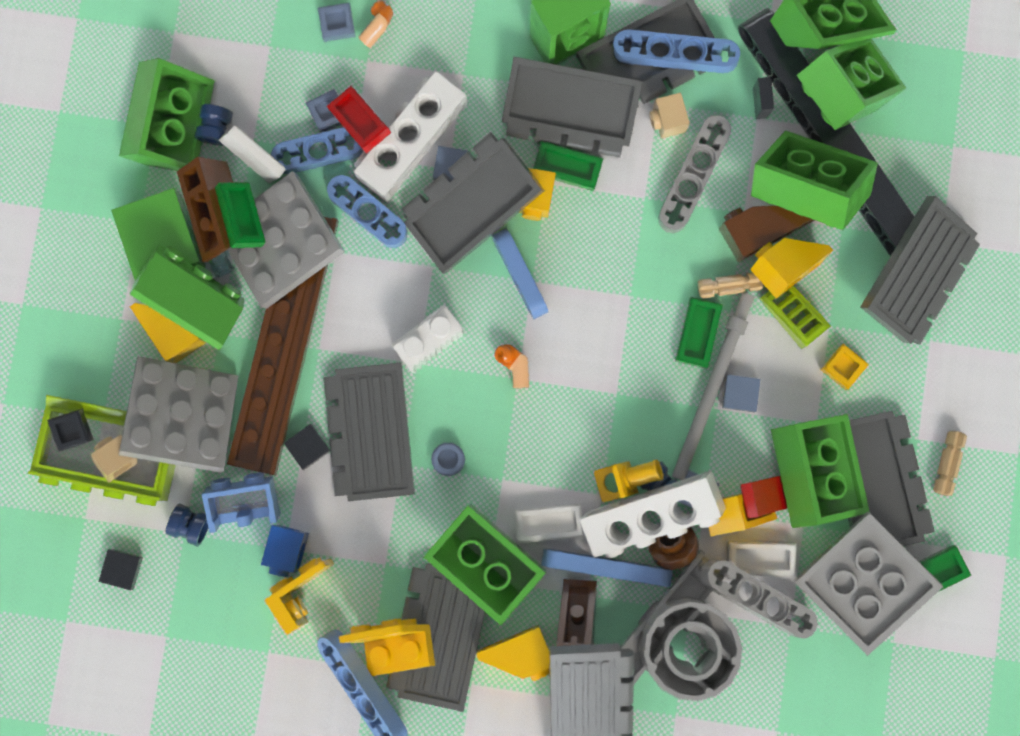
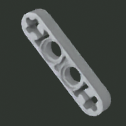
(692, 173)
(760, 596)

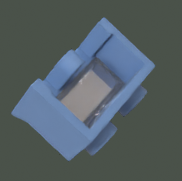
(240, 501)

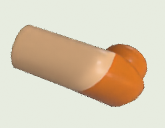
(383, 16)
(516, 362)

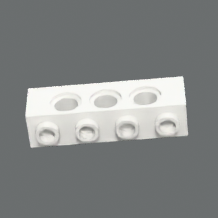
(430, 91)
(698, 490)

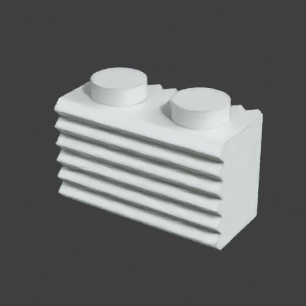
(428, 339)

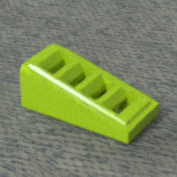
(792, 329)

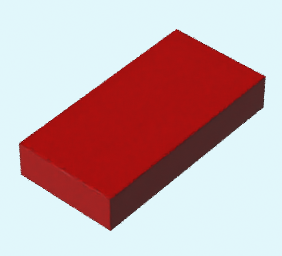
(359, 119)
(763, 496)

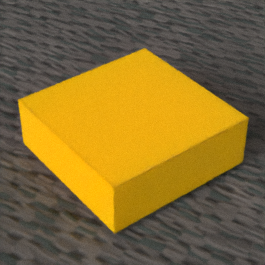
(844, 366)

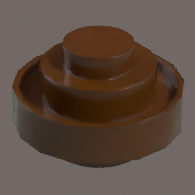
(675, 552)

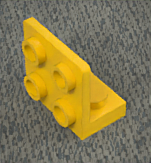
(289, 611)
(394, 645)

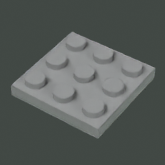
(295, 245)
(179, 415)
(868, 583)

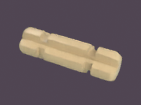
(729, 285)
(950, 463)

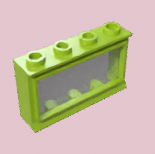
(146, 480)

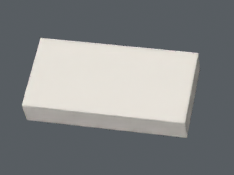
(252, 154)
(549, 523)
(763, 558)

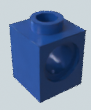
(284, 550)

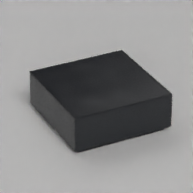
(763, 97)
(70, 430)
(307, 447)
(120, 569)

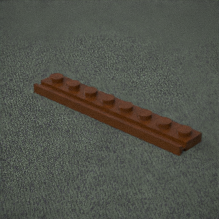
(276, 376)

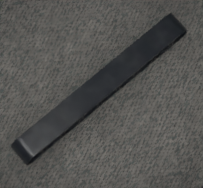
(884, 208)

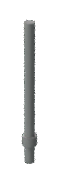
(736, 326)

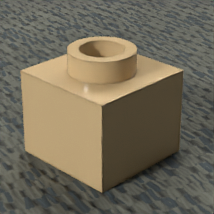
(669, 116)
(108, 459)

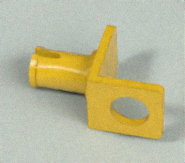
(627, 478)

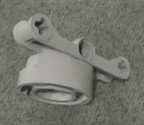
(685, 609)

